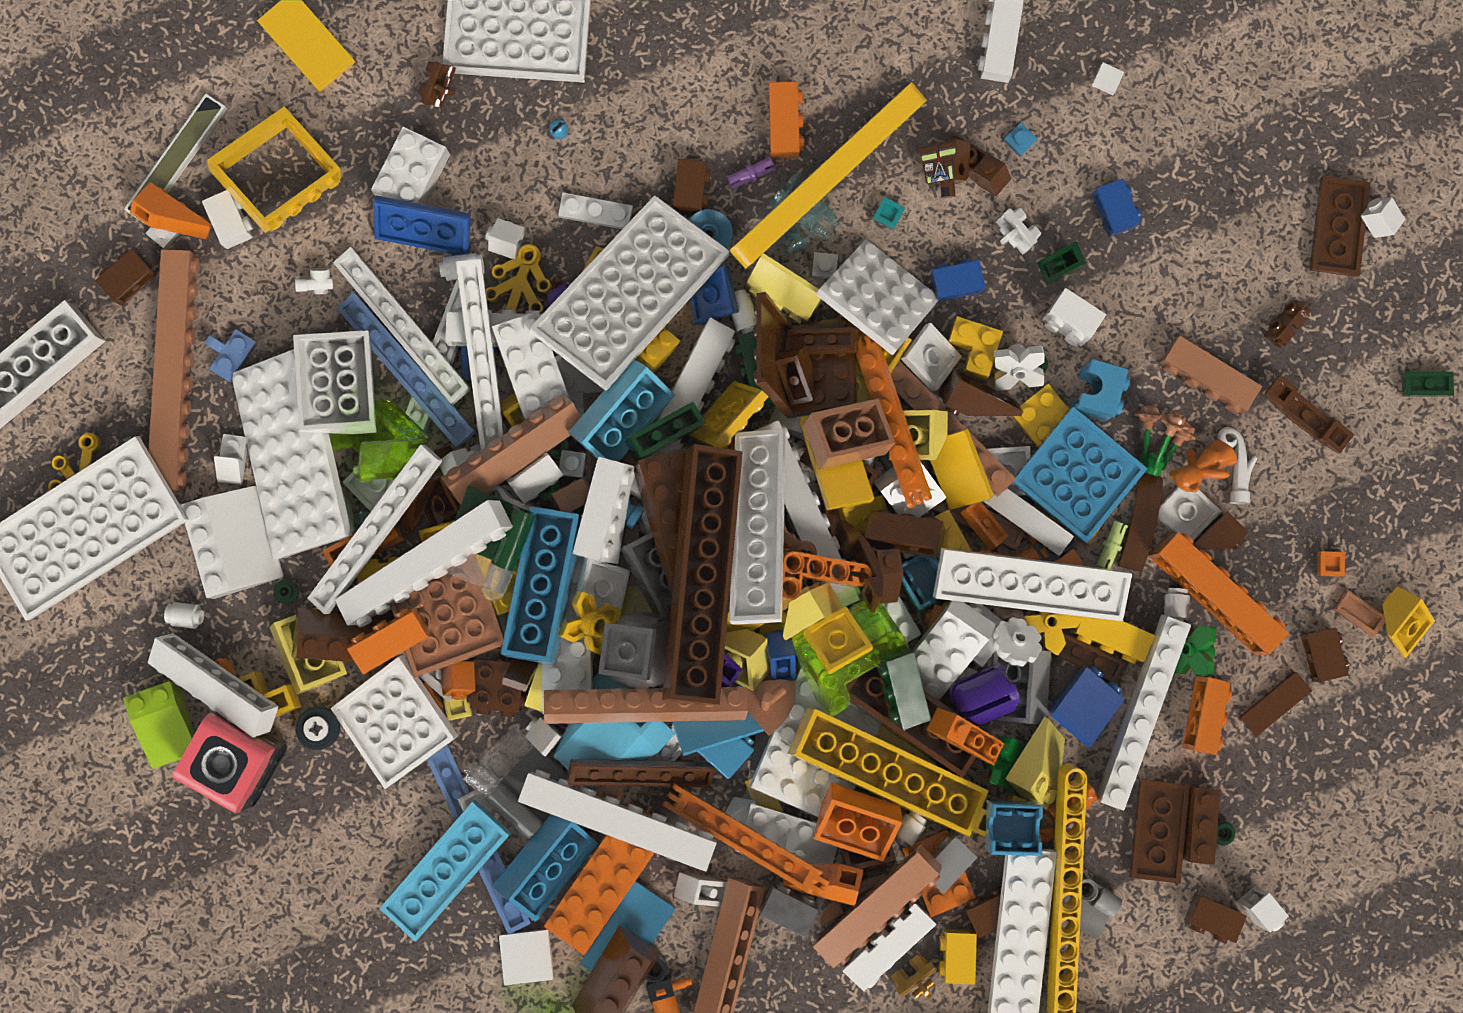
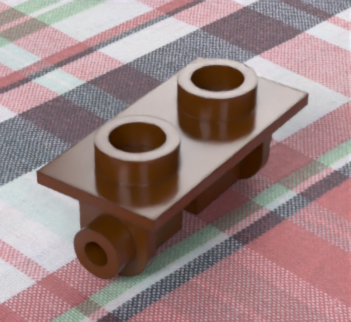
(1293, 314)

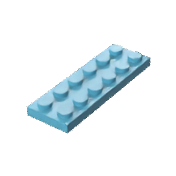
(445, 870)

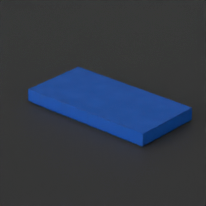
(422, 225)

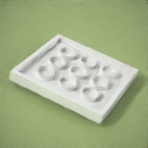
(878, 296)
(394, 722)

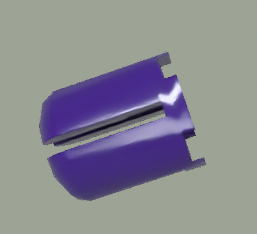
(984, 696)

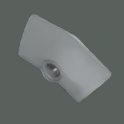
(1095, 906)

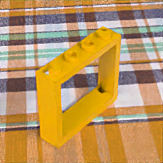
(255, 138)

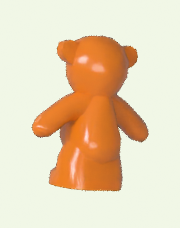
(1207, 465)

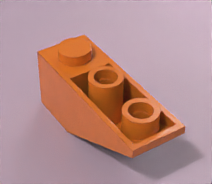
(164, 212)
(965, 735)
(843, 883)

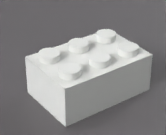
(411, 168)

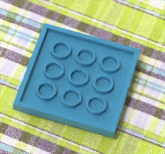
(1079, 475)

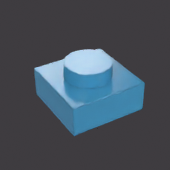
(1020, 139)

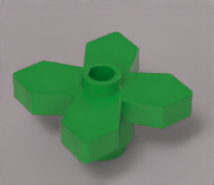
(1198, 652)
(1006, 759)

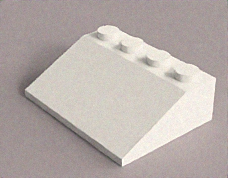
(335, 382)
(230, 542)

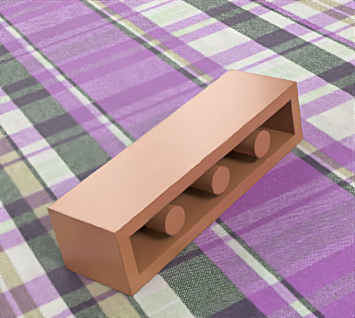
(1210, 375)

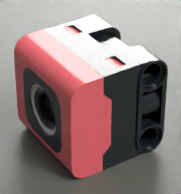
(229, 763)

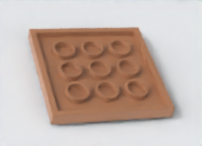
(458, 621)

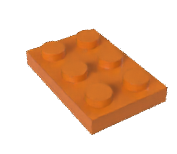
(934, 899)

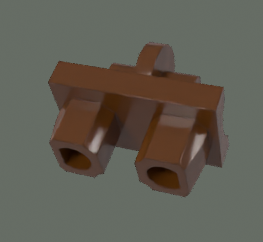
(438, 84)

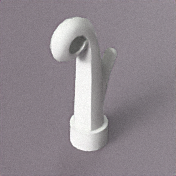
(1242, 470)

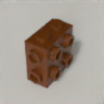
(491, 693)

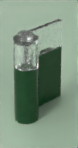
(494, 565)

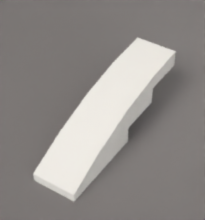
(1031, 521)

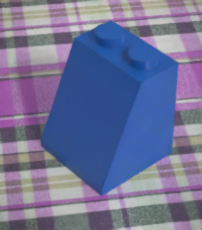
(1086, 704)

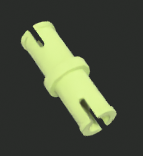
(1112, 545)

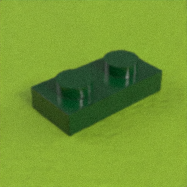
(1427, 384)

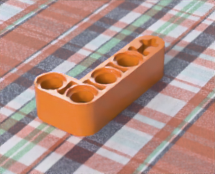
(822, 572)

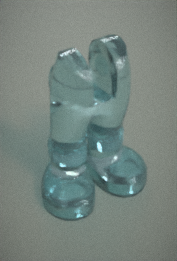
(810, 219)

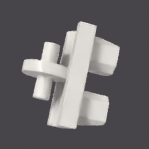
(1016, 232)

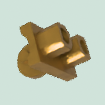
(923, 971)

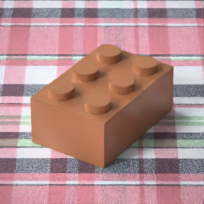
(848, 433)

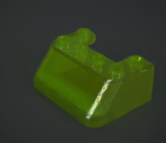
(386, 451)
(831, 688)

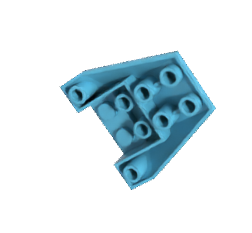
(611, 740)

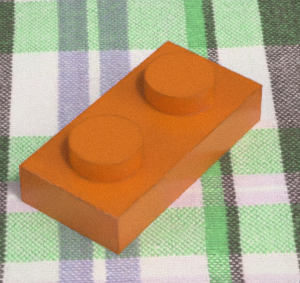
(984, 525)

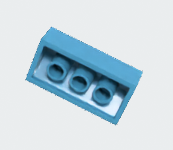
(545, 865)

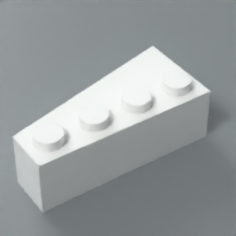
(605, 512)
(887, 946)

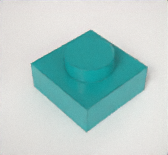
(888, 213)

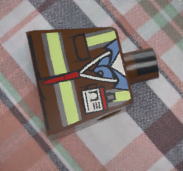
(946, 164)

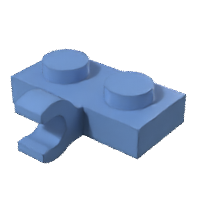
(231, 355)

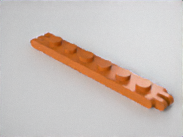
(903, 452)
(746, 840)

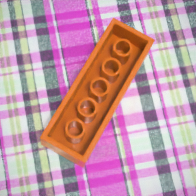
(1219, 594)
(598, 891)

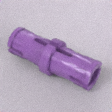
(751, 173)

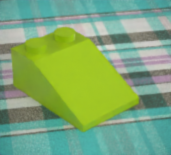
(160, 722)

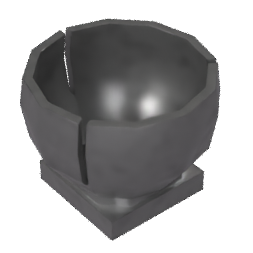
(635, 650)

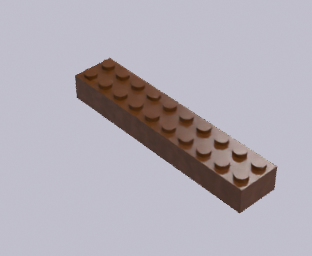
(702, 575)

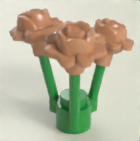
(1175, 425)

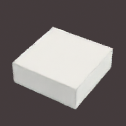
(1107, 78)

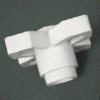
(1019, 364)

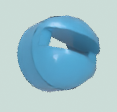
(561, 131)

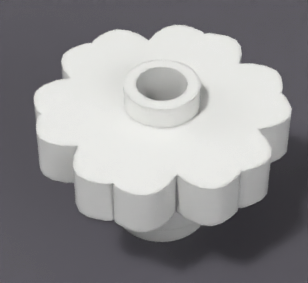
(1016, 642)

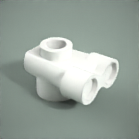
(318, 281)

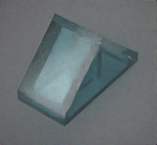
(794, 240)

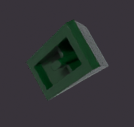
(1062, 263)

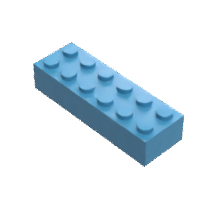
(542, 587)

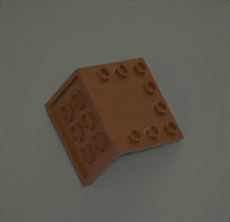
(832, 372)

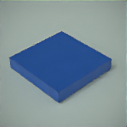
(715, 297)

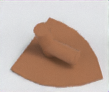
(771, 703)

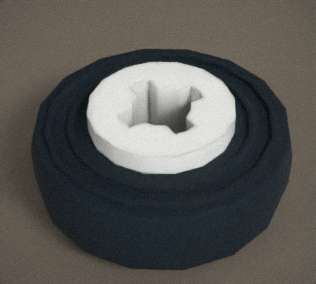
(327, 728)

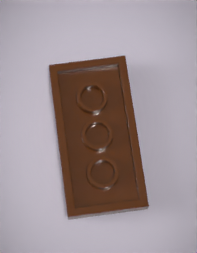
(1339, 226)
(1159, 831)

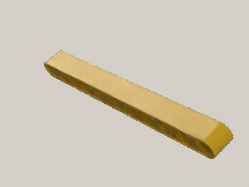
(827, 175)
(1062, 887)

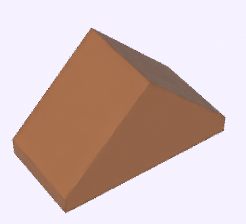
(571, 496)

